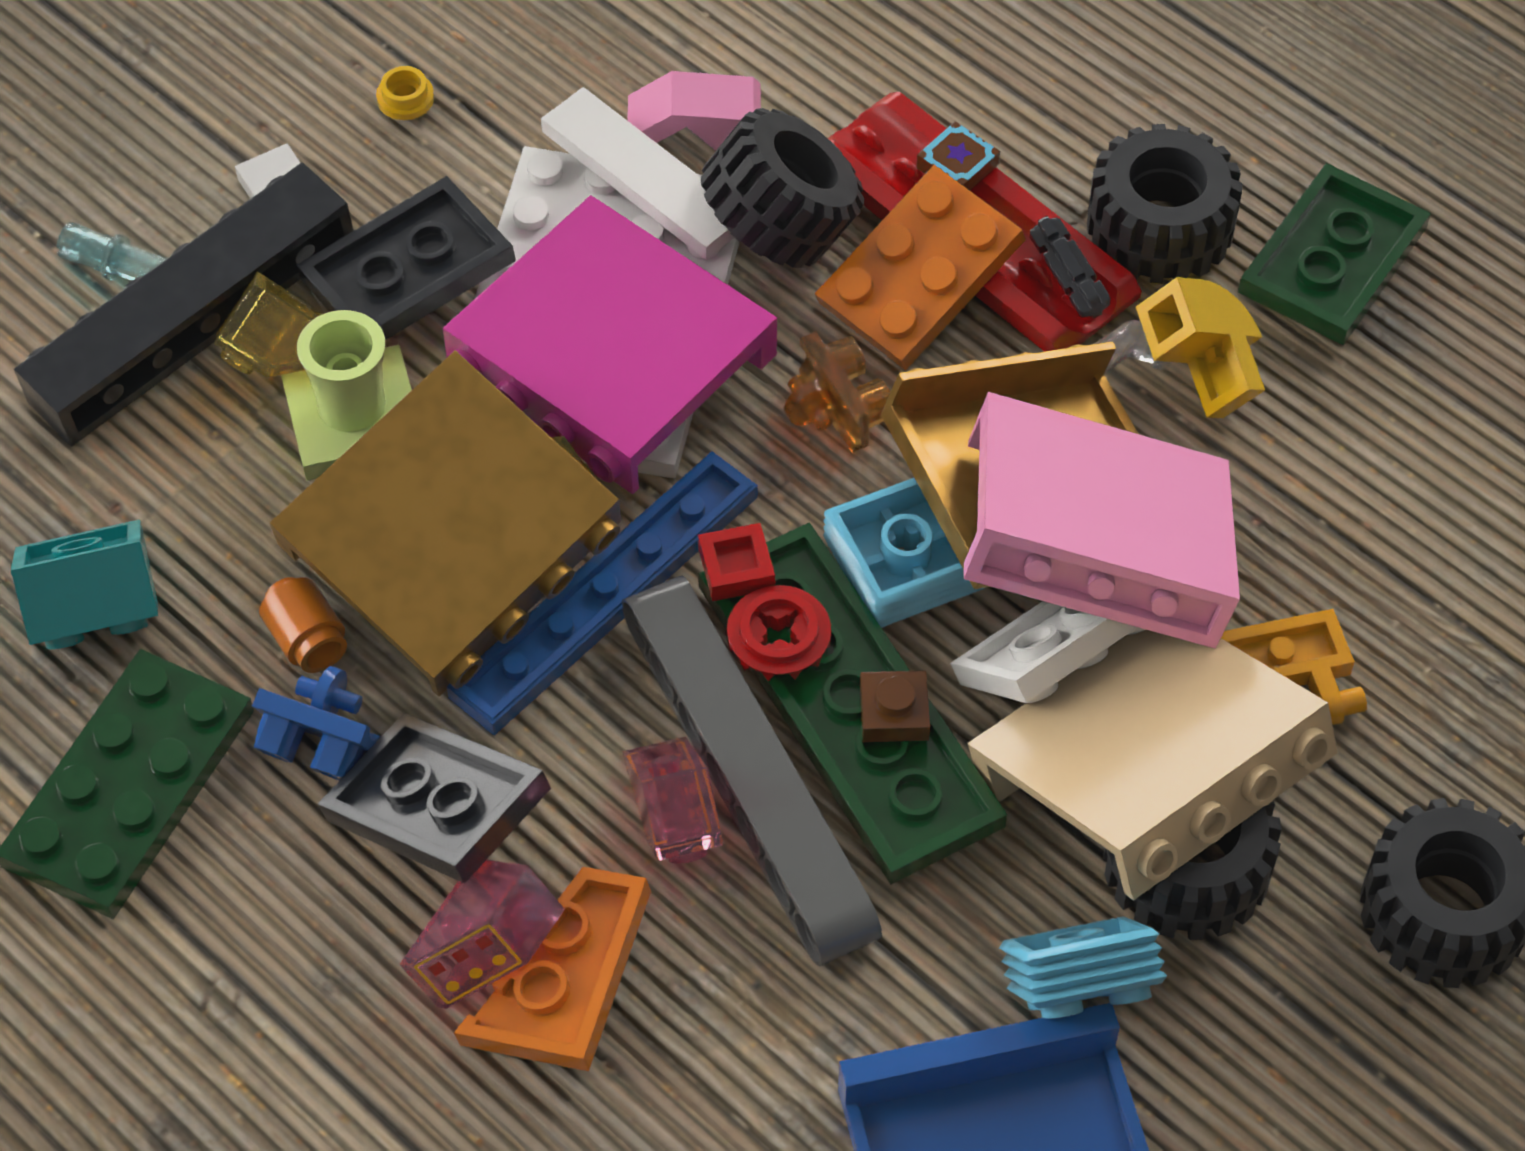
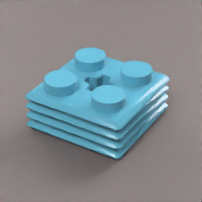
(891, 580)
(1084, 962)

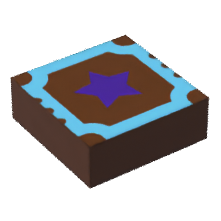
(960, 156)

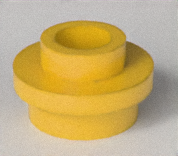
(404, 93)

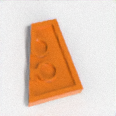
(564, 994)

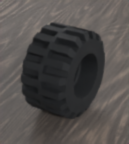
(1172, 169)
(782, 188)
(1210, 892)
(1422, 931)

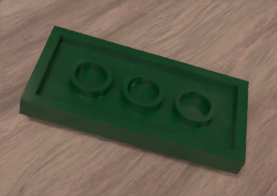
(125, 783)

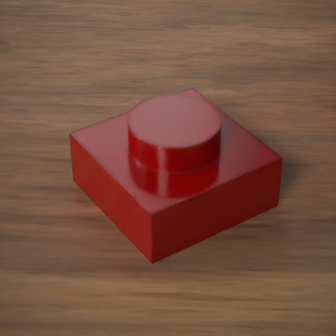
(735, 561)

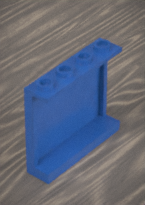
(997, 1090)

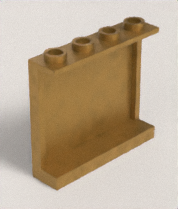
(937, 409)
(450, 522)

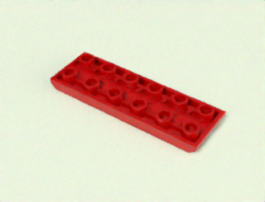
(1024, 291)

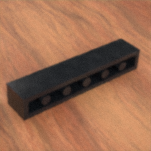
(179, 304)

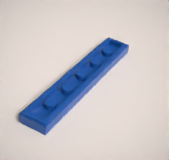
(591, 604)

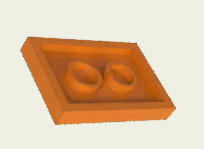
(920, 267)

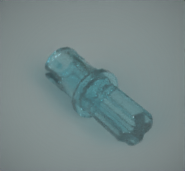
(105, 253)

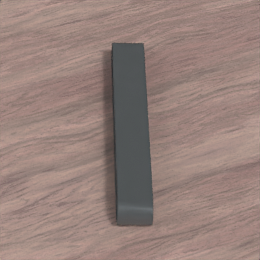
(752, 772)

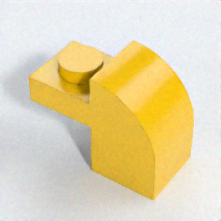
(1212, 333)

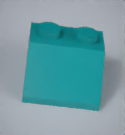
(84, 585)

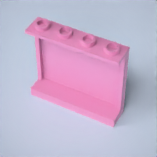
(1103, 521)

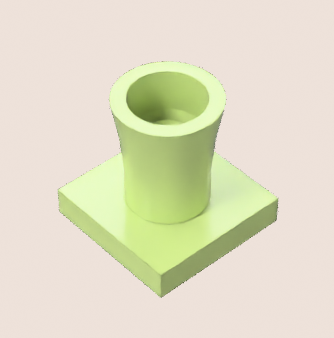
(344, 387)

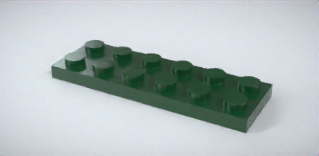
(902, 796)

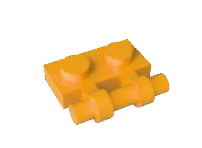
(1308, 652)

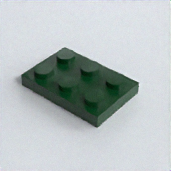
(1334, 253)

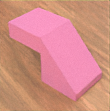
(700, 101)

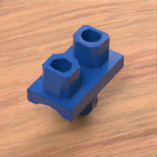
(286, 721)

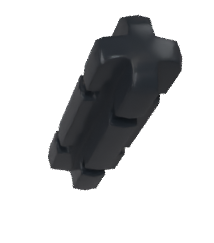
(1070, 267)

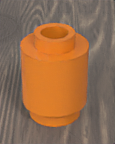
(303, 624)

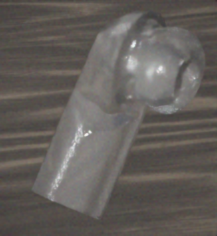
(1131, 343)

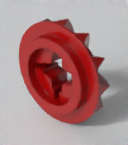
(777, 608)

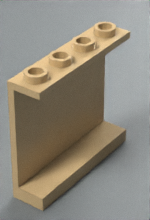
(1159, 749)

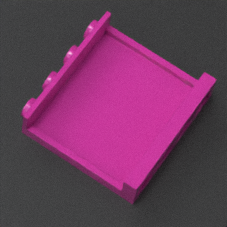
(609, 338)

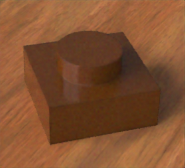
(894, 706)

